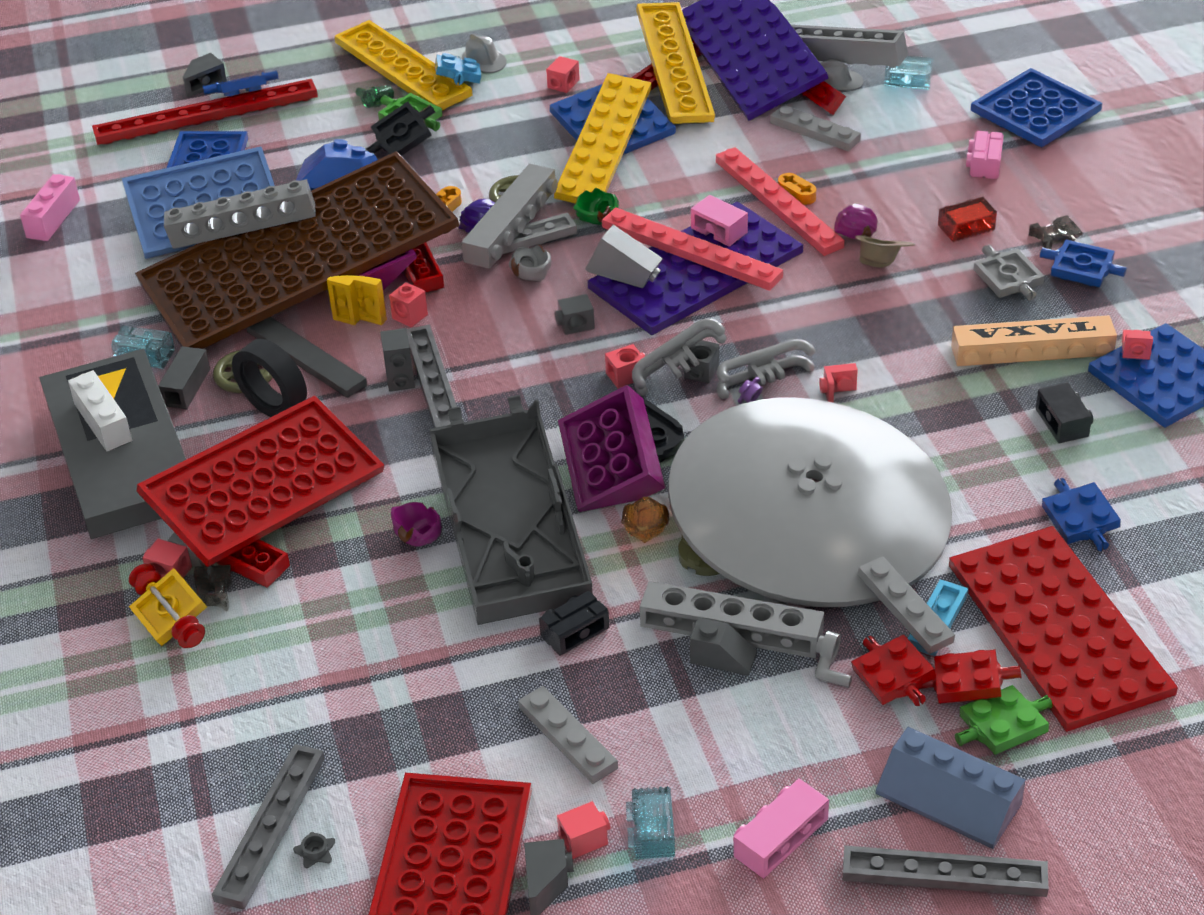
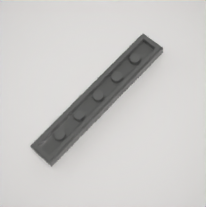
(310, 357)

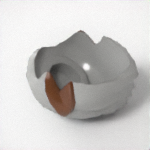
(530, 263)

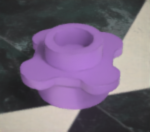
(750, 390)

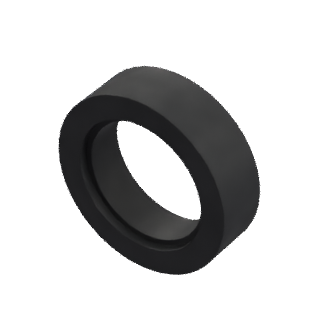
(280, 367)

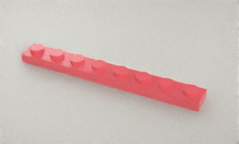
(780, 201)
(694, 249)

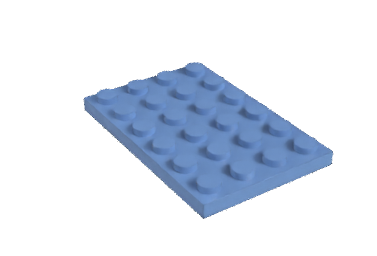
(188, 184)

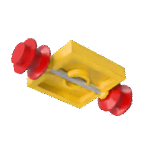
(167, 606)

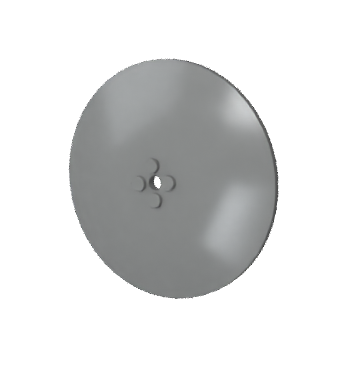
(763, 524)

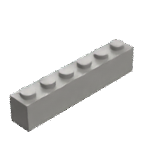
(855, 44)
(509, 216)

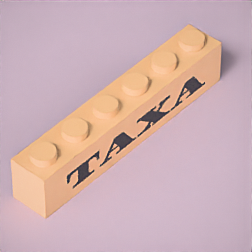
(1033, 340)

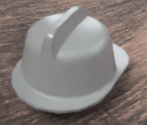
(484, 52)
(840, 76)

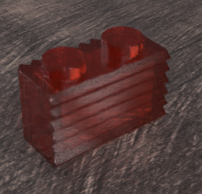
(967, 219)

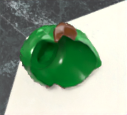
(595, 205)

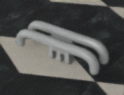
(676, 352)
(763, 365)

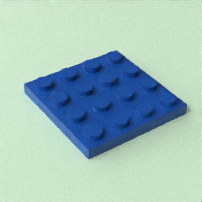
(1036, 107)
(650, 127)
(1161, 387)

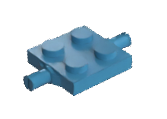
(458, 69)

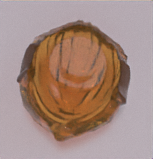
(645, 518)

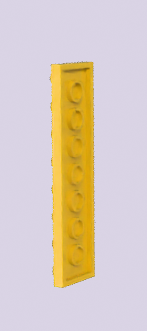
(675, 63)
(401, 64)
(603, 137)

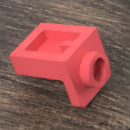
(1136, 344)
(838, 379)

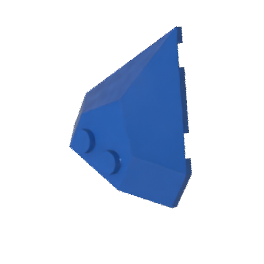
(333, 162)

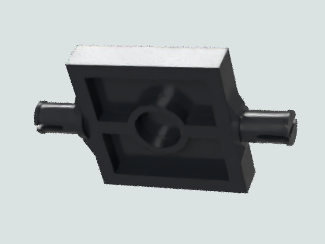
(401, 130)

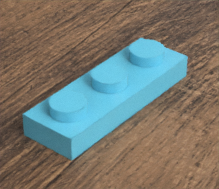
(946, 603)

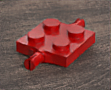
(893, 670)
(969, 676)

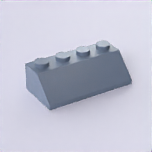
(951, 787)

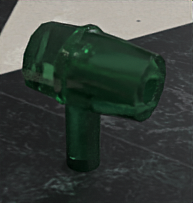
(372, 96)

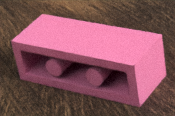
(50, 207)
(780, 827)

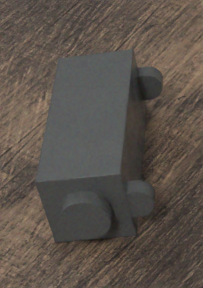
(184, 377)

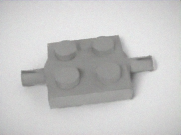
(1008, 272)

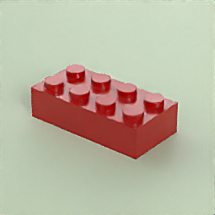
(424, 270)
(258, 562)

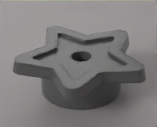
(311, 842)

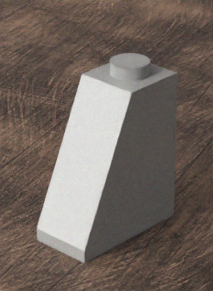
(624, 259)

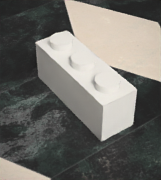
(100, 410)

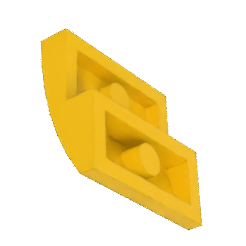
(357, 299)

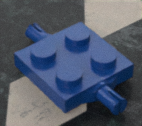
(249, 83)
(1082, 263)
(1081, 513)

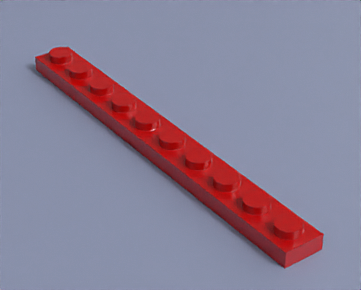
(204, 111)

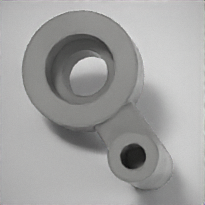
(828, 649)

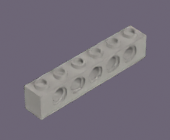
(239, 213)
(759, 622)

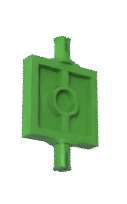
(417, 103)
(1004, 720)

